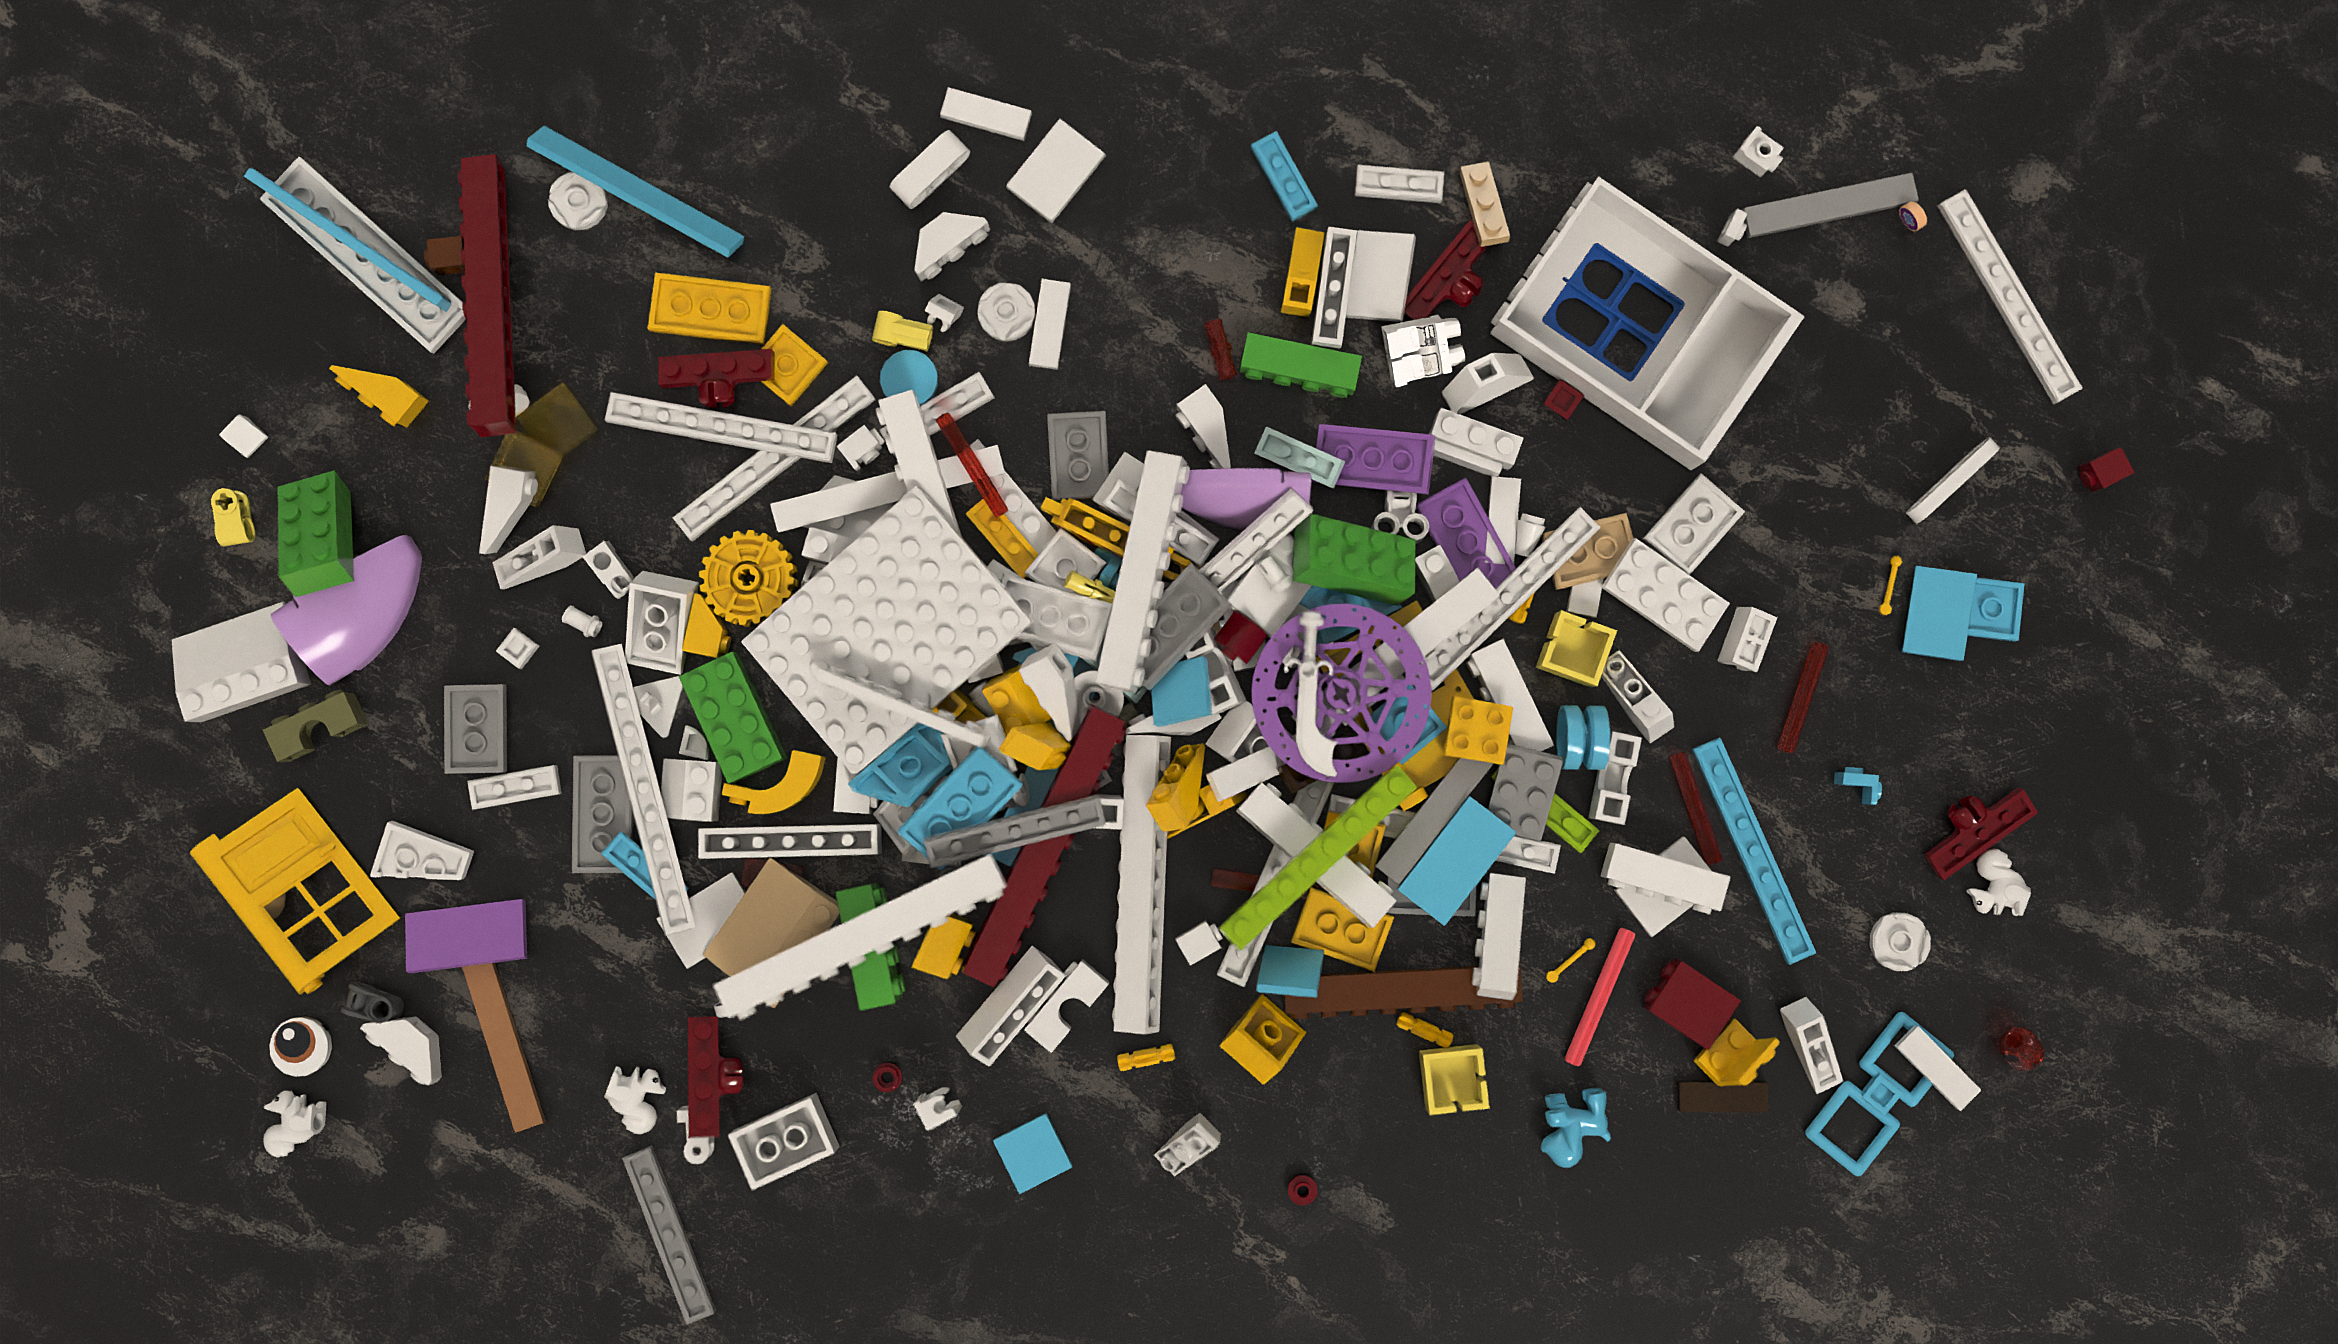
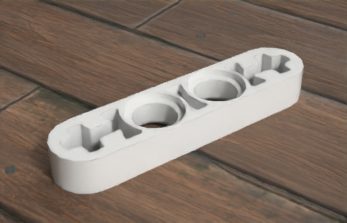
(1952, 480)

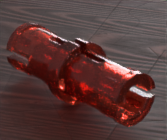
(1220, 349)

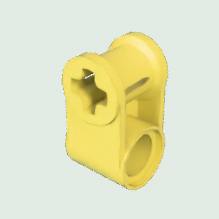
(232, 520)

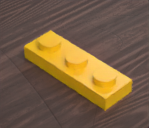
(1003, 538)

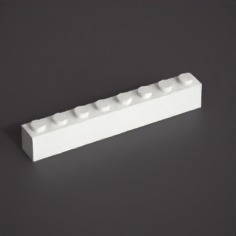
(1142, 572)
(1428, 630)

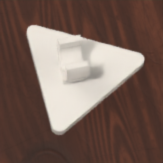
(659, 702)

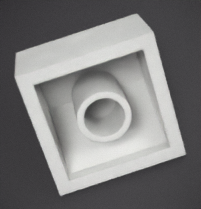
(1238, 734)
(691, 789)

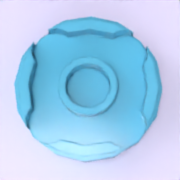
(907, 372)

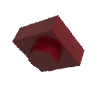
(1563, 399)

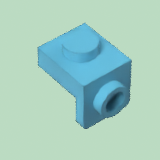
(1109, 575)
(1854, 777)

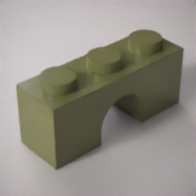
(292, 735)

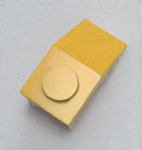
(705, 631)
(1036, 746)

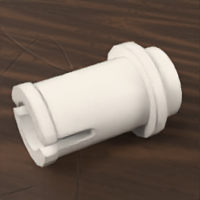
(1274, 574)
(588, 625)

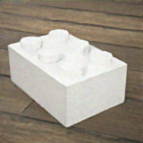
(784, 1141)

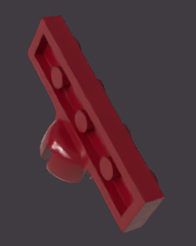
(1448, 277)
(716, 373)
(1978, 829)
(707, 1077)

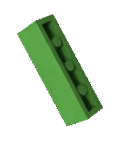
(1300, 364)

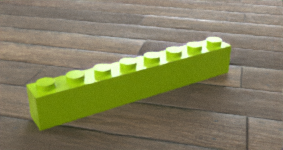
(1317, 858)

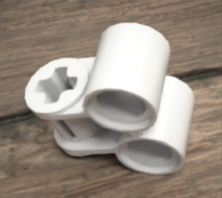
(1400, 512)

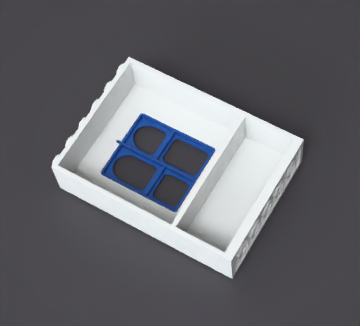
(1693, 369)

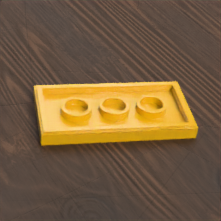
(709, 308)

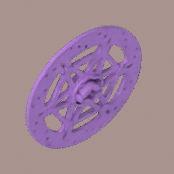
(1416, 697)

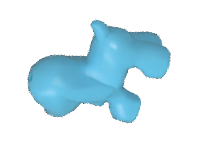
(1566, 1143)

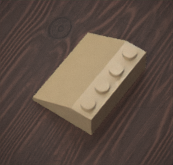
(770, 919)

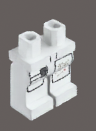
(1421, 348)

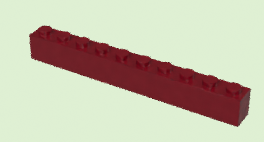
(487, 296)
(1039, 860)

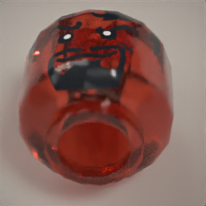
(2021, 1048)

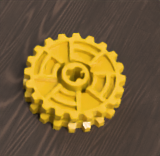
(733, 561)

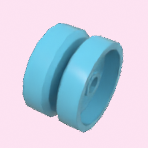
(1583, 737)

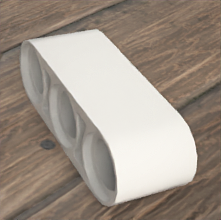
(930, 169)

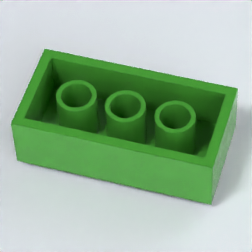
(315, 534)
(1354, 560)
(733, 717)
(877, 976)

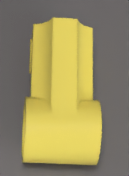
(893, 330)

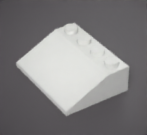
(234, 666)

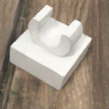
(943, 309)

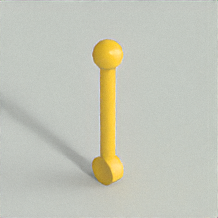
(1886, 608)
(1552, 976)

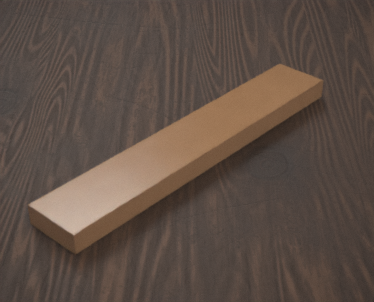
(504, 1046)

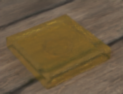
(558, 421)
(528, 454)

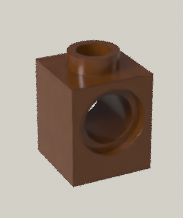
(444, 255)

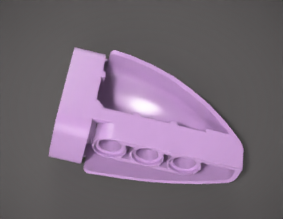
(1239, 495)
(354, 621)

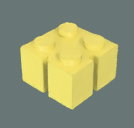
(1576, 651)
(1451, 1076)

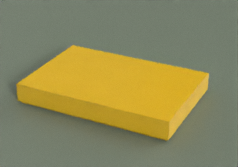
(1333, 928)

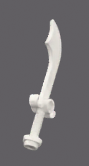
(1311, 744)

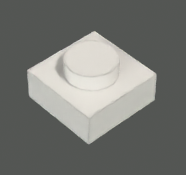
(1734, 228)

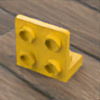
(1478, 730)
(1735, 1055)

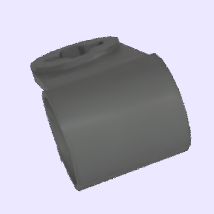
(367, 1001)

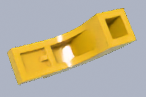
(797, 784)

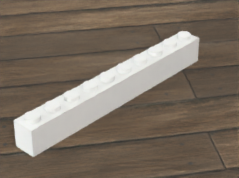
(920, 468)
(1141, 889)
(859, 936)

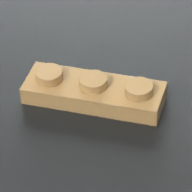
(1484, 204)

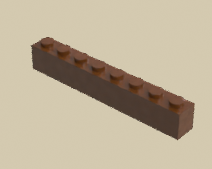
(1394, 990)

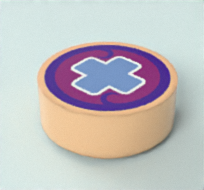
(1913, 216)

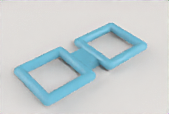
(1876, 1097)

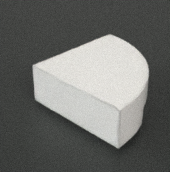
(694, 744)

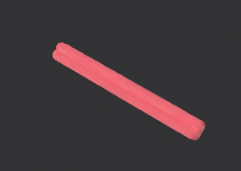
(1600, 996)

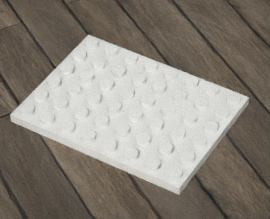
(895, 608)

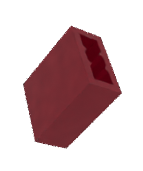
(1690, 1003)

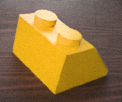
(1014, 700)
(943, 947)
(1263, 1039)

